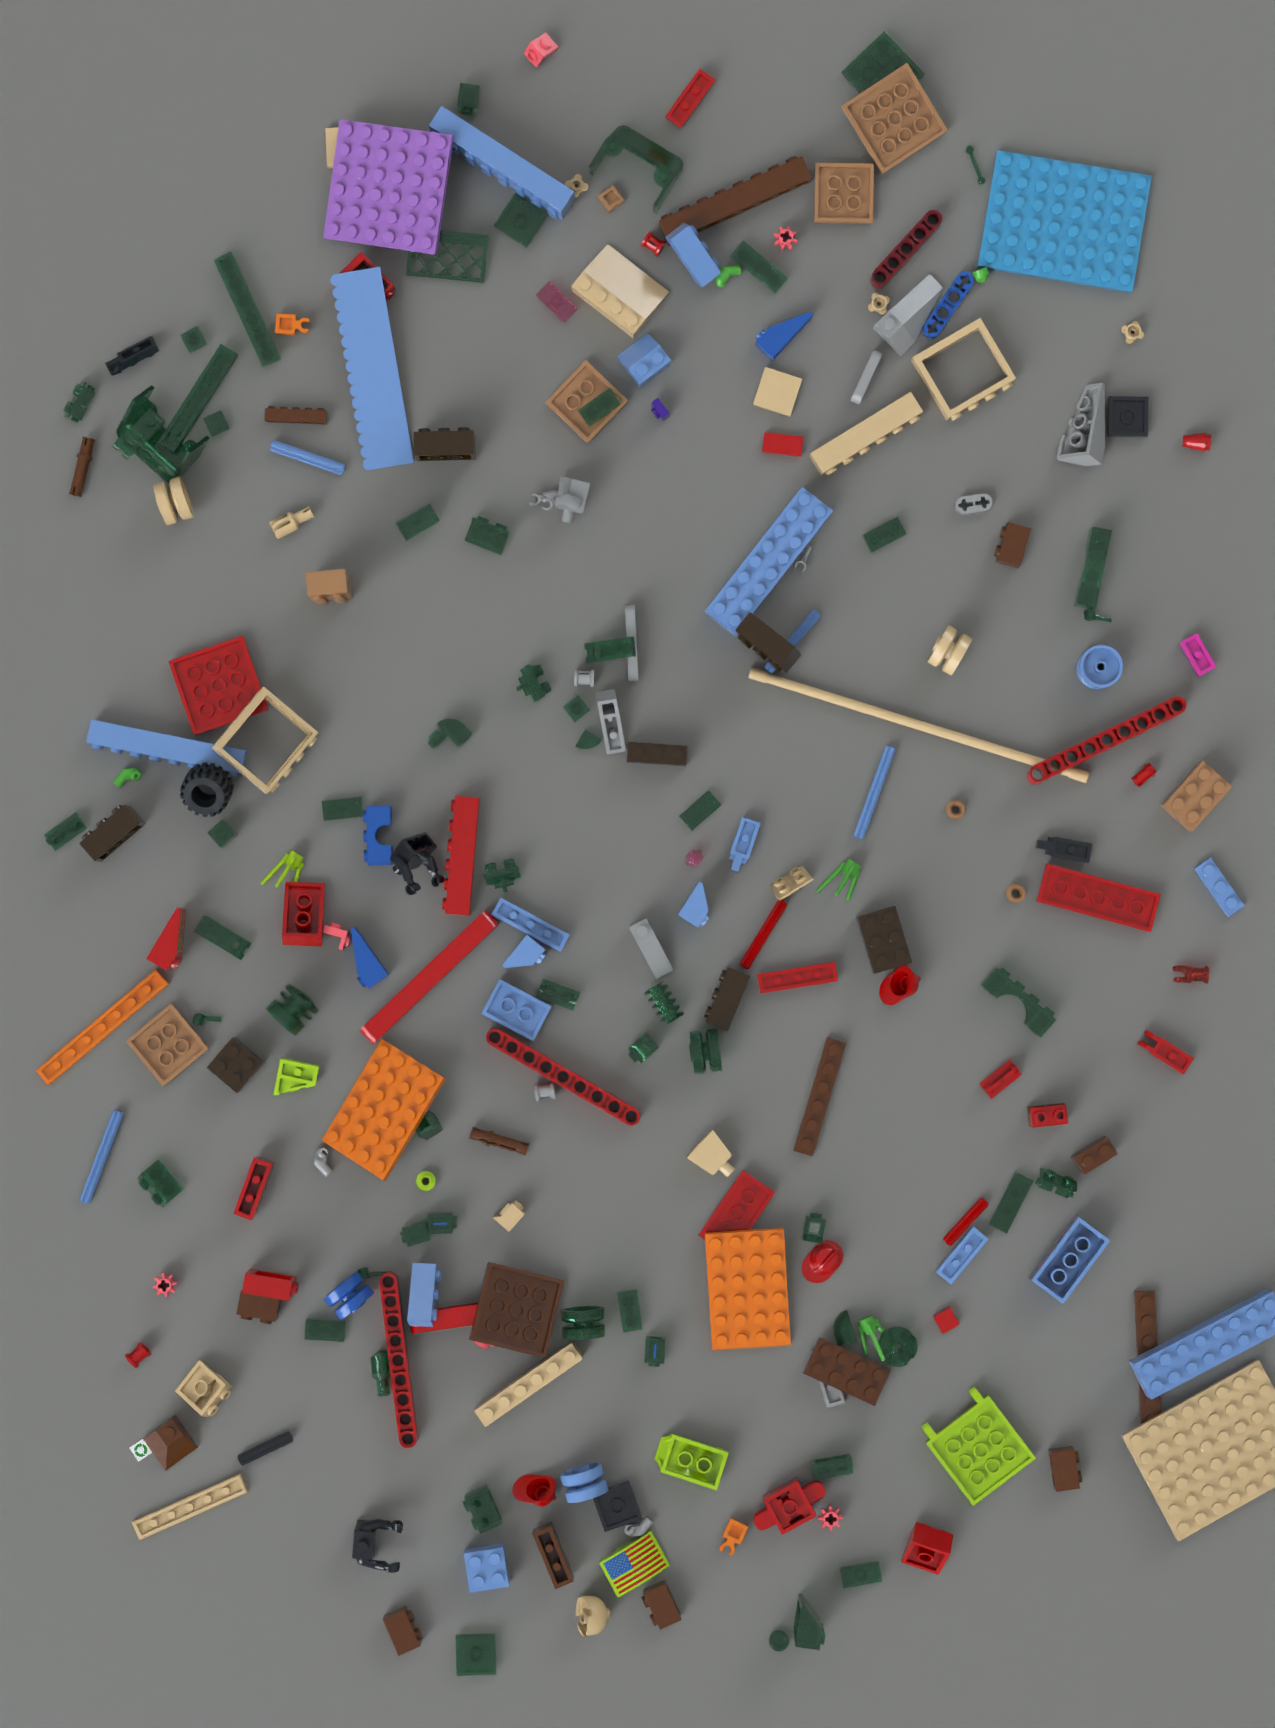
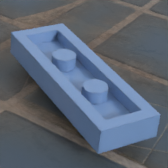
(1219, 887)
(961, 1255)

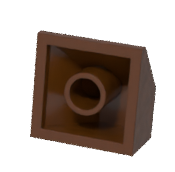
(170, 1442)

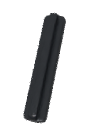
(265, 1448)

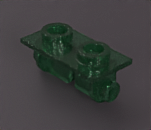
(81, 394)
(65, 831)
(558, 994)
(1065, 1185)

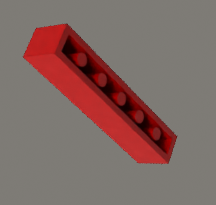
(462, 855)

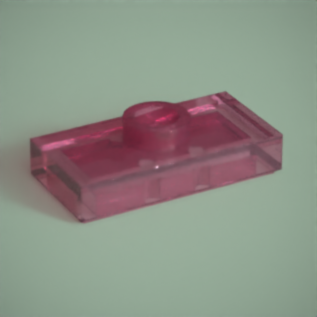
(556, 302)

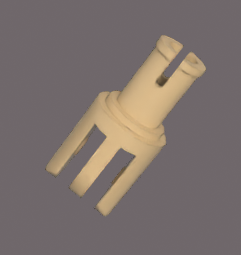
(290, 522)

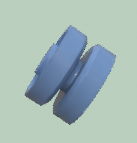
(1111, 667)
(584, 1482)

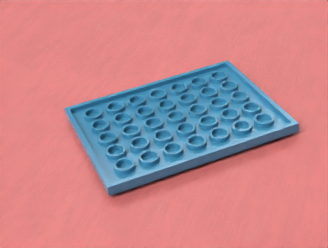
(1064, 221)

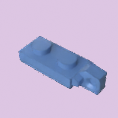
(743, 842)

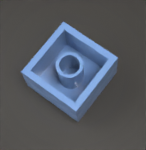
(486, 1567)

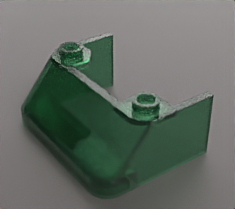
(667, 164)
(157, 457)

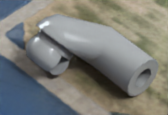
(320, 1161)
(638, 1530)

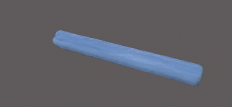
(874, 792)
(101, 1156)

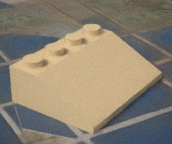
(619, 291)

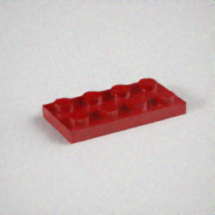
(739, 1206)

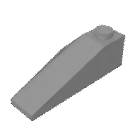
(906, 319)
(1086, 435)

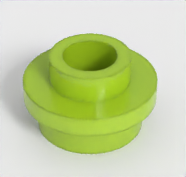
(430, 1176)

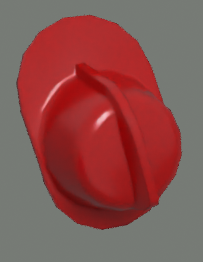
(899, 985)
(822, 1261)
(535, 1489)

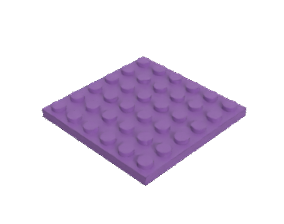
(388, 186)

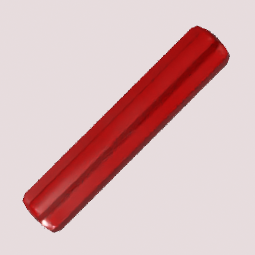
(965, 1221)

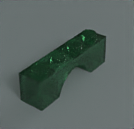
(1093, 568)
(1037, 1018)

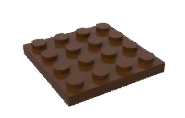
(516, 1310)

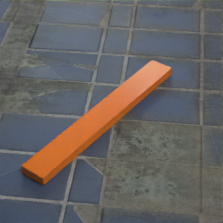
(102, 1027)

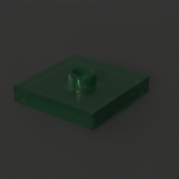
(520, 220)
(475, 1654)

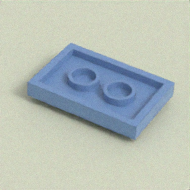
(516, 1009)

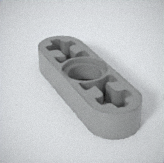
(866, 377)

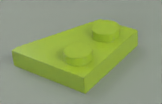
(295, 1075)

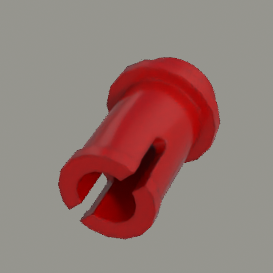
(1144, 774)

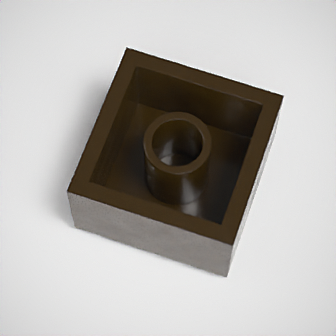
(235, 1064)

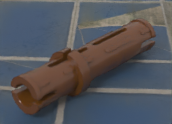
(84, 458)
(497, 1140)

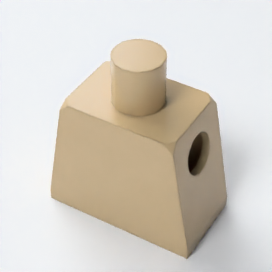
(712, 1155)

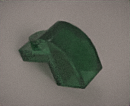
(450, 728)

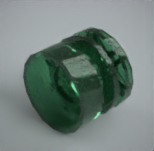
(292, 1009)

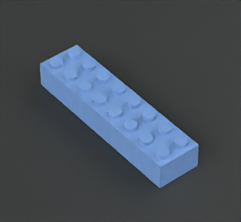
(504, 164)
(769, 560)
(1206, 1344)

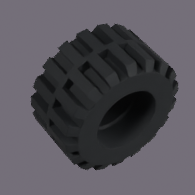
(200, 801)

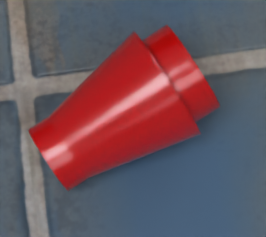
(1197, 441)

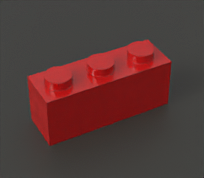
(253, 1188)

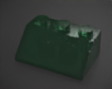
(807, 1628)

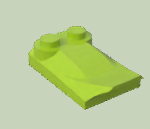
(691, 1460)

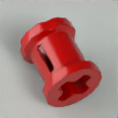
(646, 243)
(138, 1355)

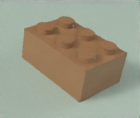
(329, 586)
(1196, 796)

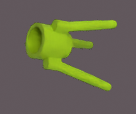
(292, 861)

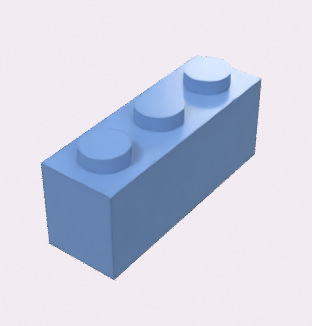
(693, 254)
(423, 1295)

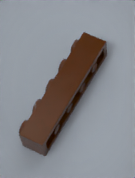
(295, 415)

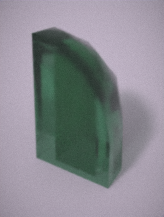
(844, 1330)

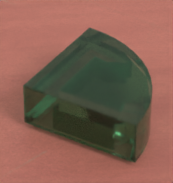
(588, 741)

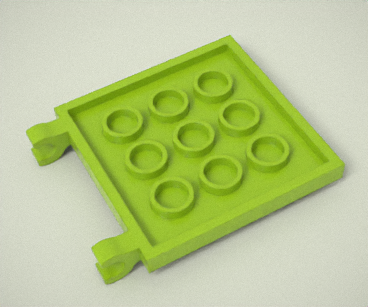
(979, 1448)

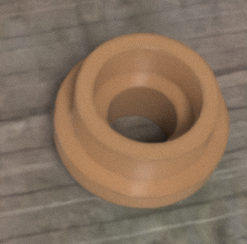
(960, 805)
(1022, 893)

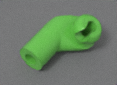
(726, 272)
(127, 774)

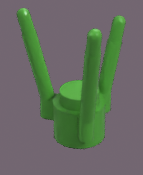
(850, 871)
(869, 1326)

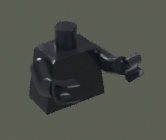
(410, 855)
(365, 1541)

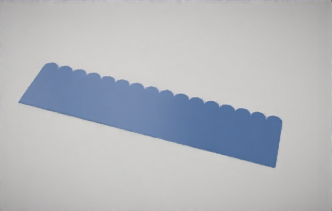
(373, 368)

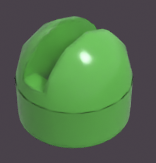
(981, 274)

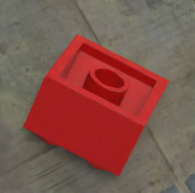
(927, 1548)

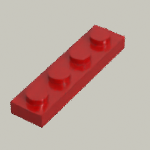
(797, 977)

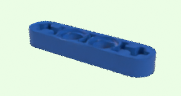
(947, 304)

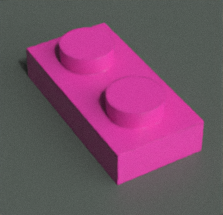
(1197, 654)

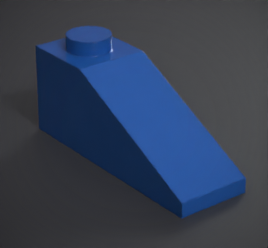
(780, 335)
(367, 964)

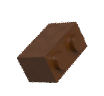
(1013, 544)
(1094, 1155)
(258, 1307)
(1064, 1468)
(661, 1604)
(402, 1630)

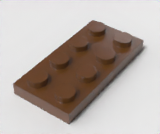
(846, 1371)

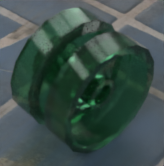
(703, 1051)
(583, 1322)

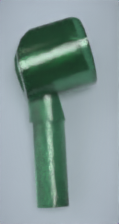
(1090, 615)
(199, 1019)
(365, 1273)

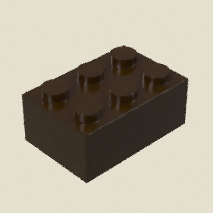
(444, 444)
(767, 643)
(111, 832)
(884, 939)

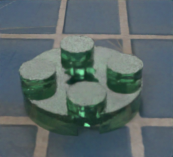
(905, 1353)

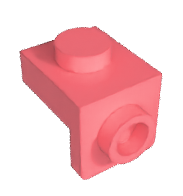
(540, 49)
(335, 930)

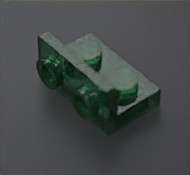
(487, 535)
(159, 1183)
(832, 1466)

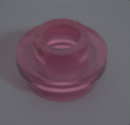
(694, 858)

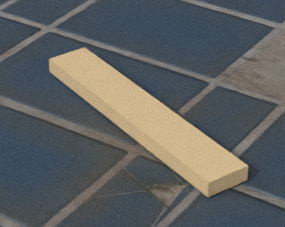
(190, 1506)

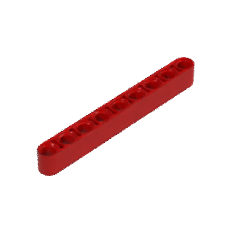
(1114, 736)
(429, 977)
(553, 1076)
(396, 1369)

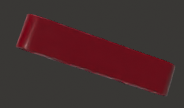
(911, 241)

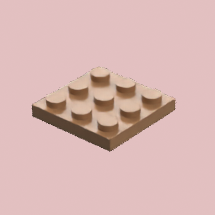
(844, 193)
(575, 393)
(167, 1044)

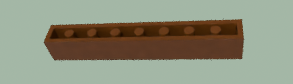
(740, 197)

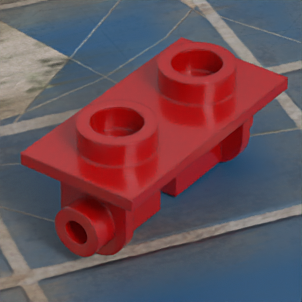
(1000, 1079)

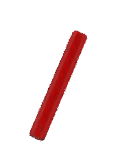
(763, 934)

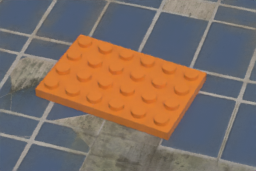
(383, 1109)
(747, 1288)

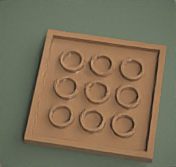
(894, 118)

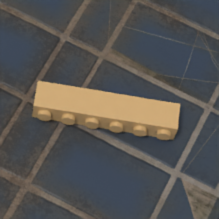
(866, 433)
(528, 1383)

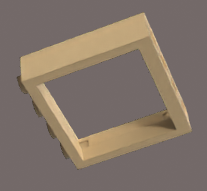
(947, 342)
(296, 755)

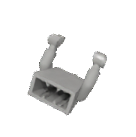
(569, 497)

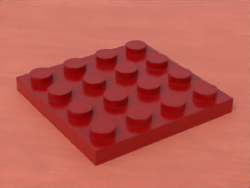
(216, 684)

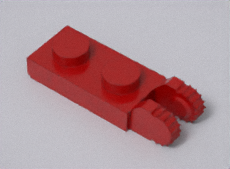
(1167, 1053)

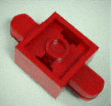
(789, 1505)

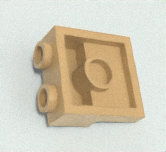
(204, 1389)

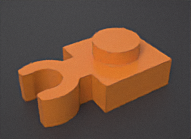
(288, 324)
(734, 1534)

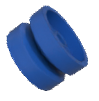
(349, 1296)

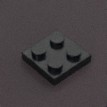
(1127, 416)
(617, 1506)

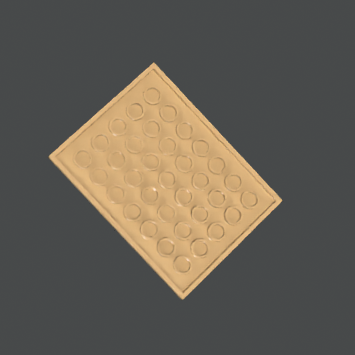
(1209, 1450)

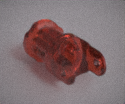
(1191, 974)

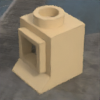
(510, 1215)

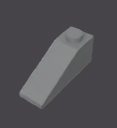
(610, 721)
(651, 948)

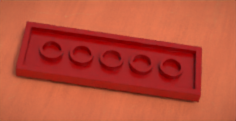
(1098, 897)

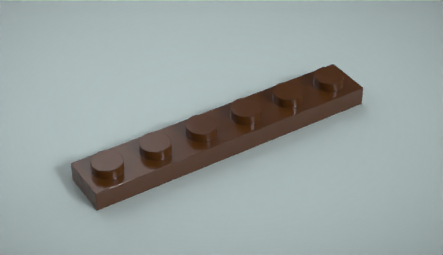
(819, 1096)

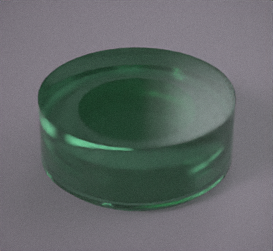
(778, 1640)

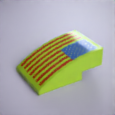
(634, 1563)

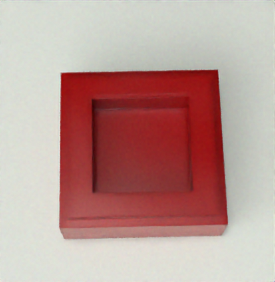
(946, 1320)

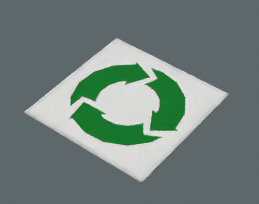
(140, 1450)

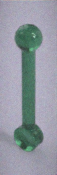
(969, 150)

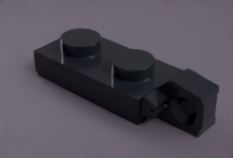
(132, 355)
(1066, 849)

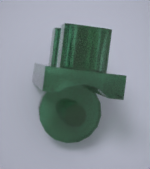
(530, 684)
(503, 877)

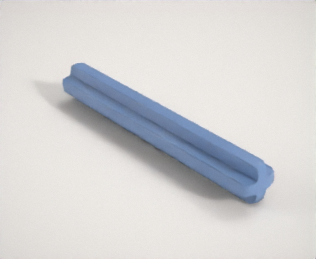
(307, 457)
(799, 633)

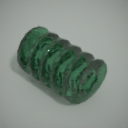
(663, 1002)

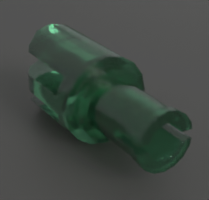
(381, 1372)

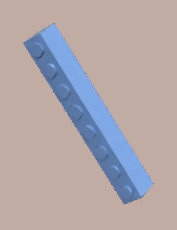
(160, 746)

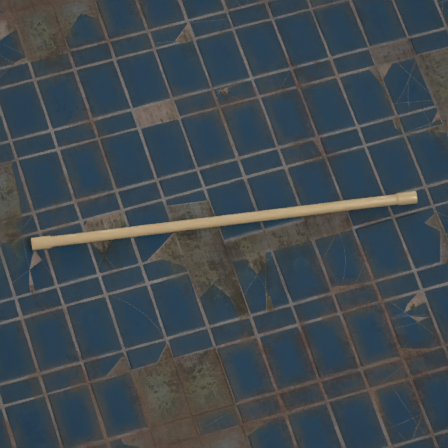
(766, 677)

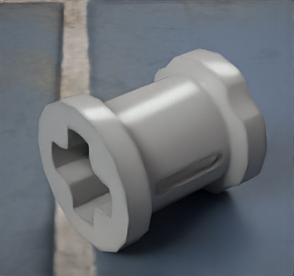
(584, 677)
(544, 1091)

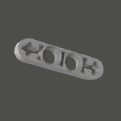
(631, 632)

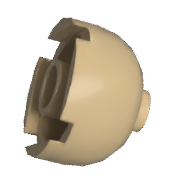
(592, 1615)

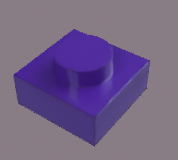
(659, 410)

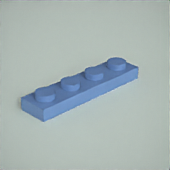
(530, 924)

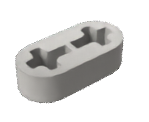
(974, 508)

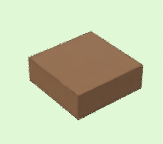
(611, 198)

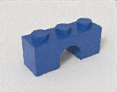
(376, 818)

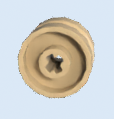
(171, 501)
(949, 650)

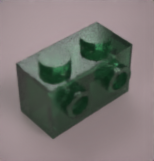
(483, 1509)

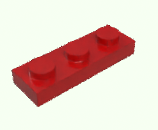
(690, 98)

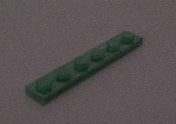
(247, 309)
(198, 398)

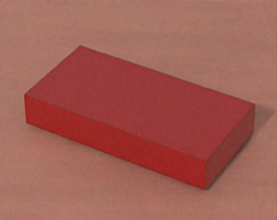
(782, 444)

